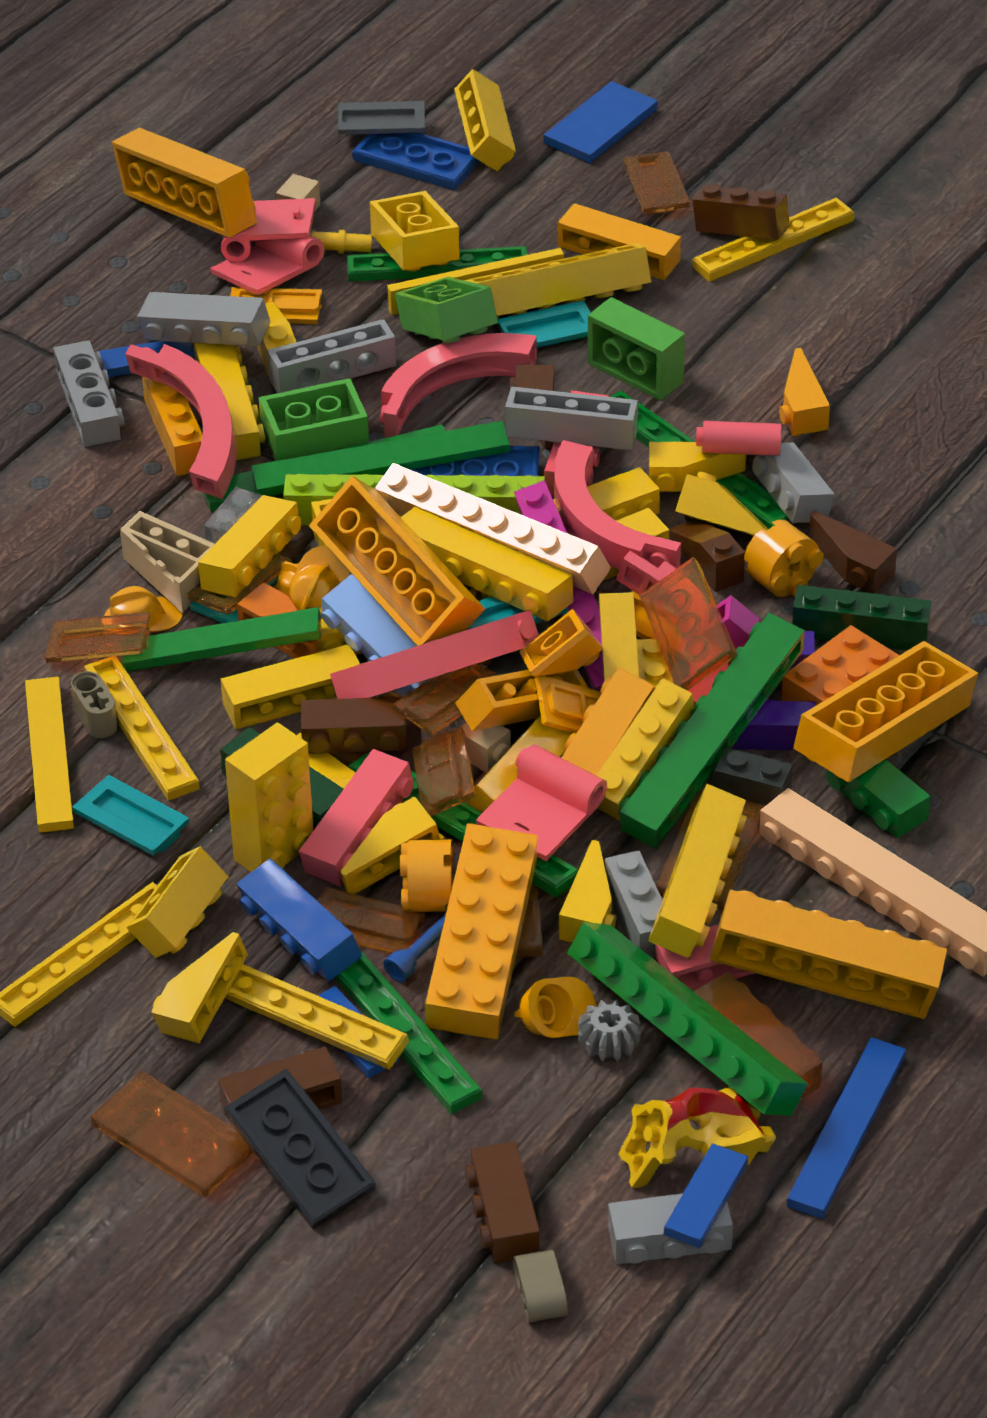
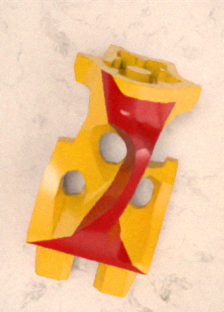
(668, 1129)

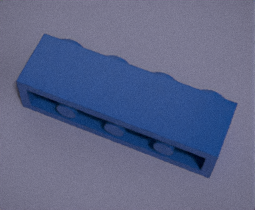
(298, 920)

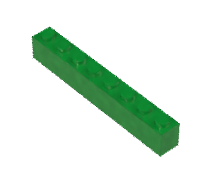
(715, 724)
(688, 1019)

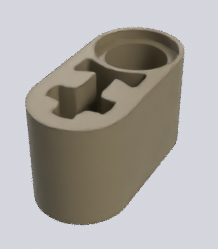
(94, 704)
(540, 1286)

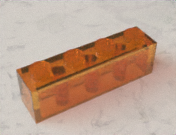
(758, 1021)

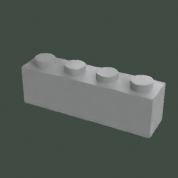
(204, 319)
(571, 417)

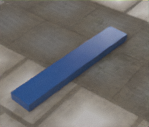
(846, 1128)

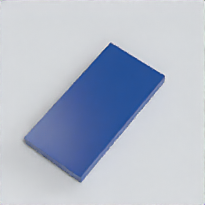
(600, 122)
(417, 157)
(517, 462)

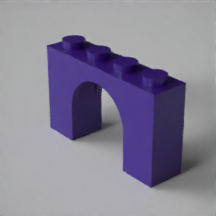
(777, 721)

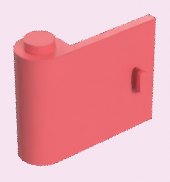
(275, 221)
(271, 263)
(739, 438)
(545, 799)

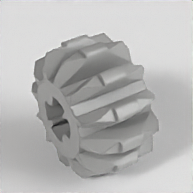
(609, 1030)

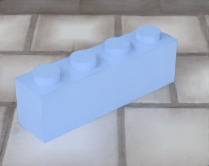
(364, 623)

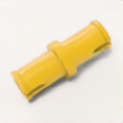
(345, 241)

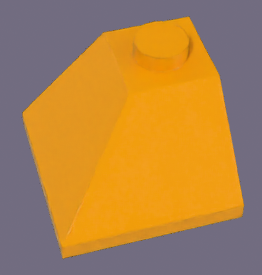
(562, 647)

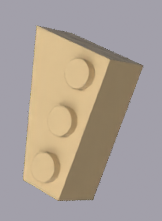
(164, 556)

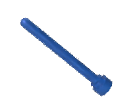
(402, 963)

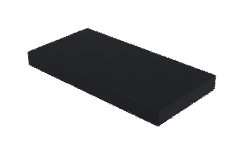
(299, 1148)

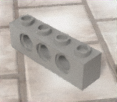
(332, 357)
(88, 393)

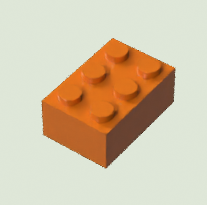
(835, 667)

